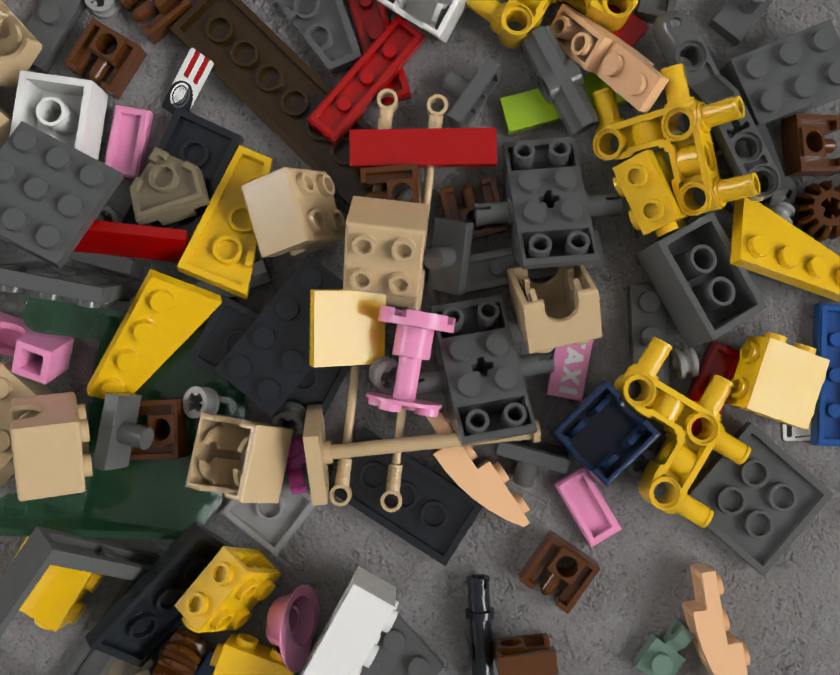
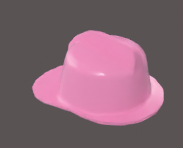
(292, 625)

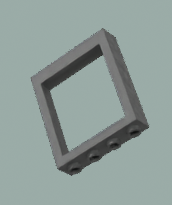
(75, 552)

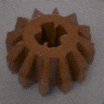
(819, 210)
(181, 654)

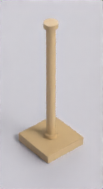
(320, 452)

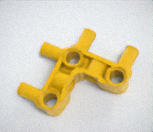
(530, 14)
(689, 152)
(682, 451)

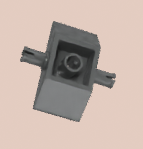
(547, 205)
(483, 343)

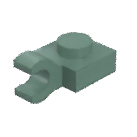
(663, 655)

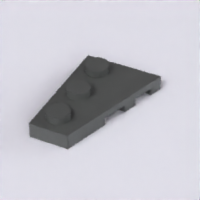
(326, 29)

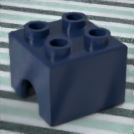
(604, 434)

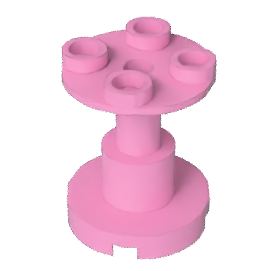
(412, 345)

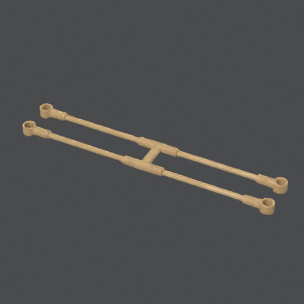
(394, 468)

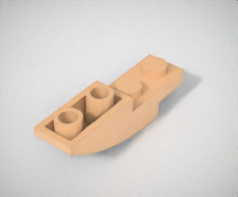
(608, 58)
(480, 481)
(709, 622)

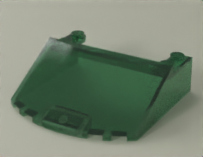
(147, 495)

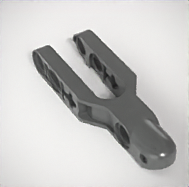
(708, 87)

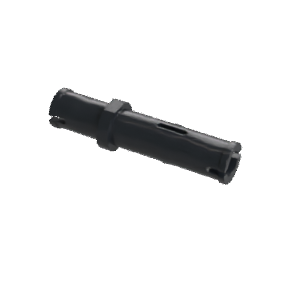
(480, 618)

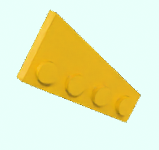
(224, 240)
(782, 251)
(151, 331)

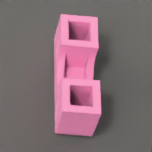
(35, 354)

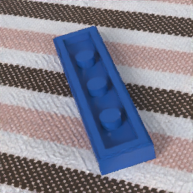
(826, 339)

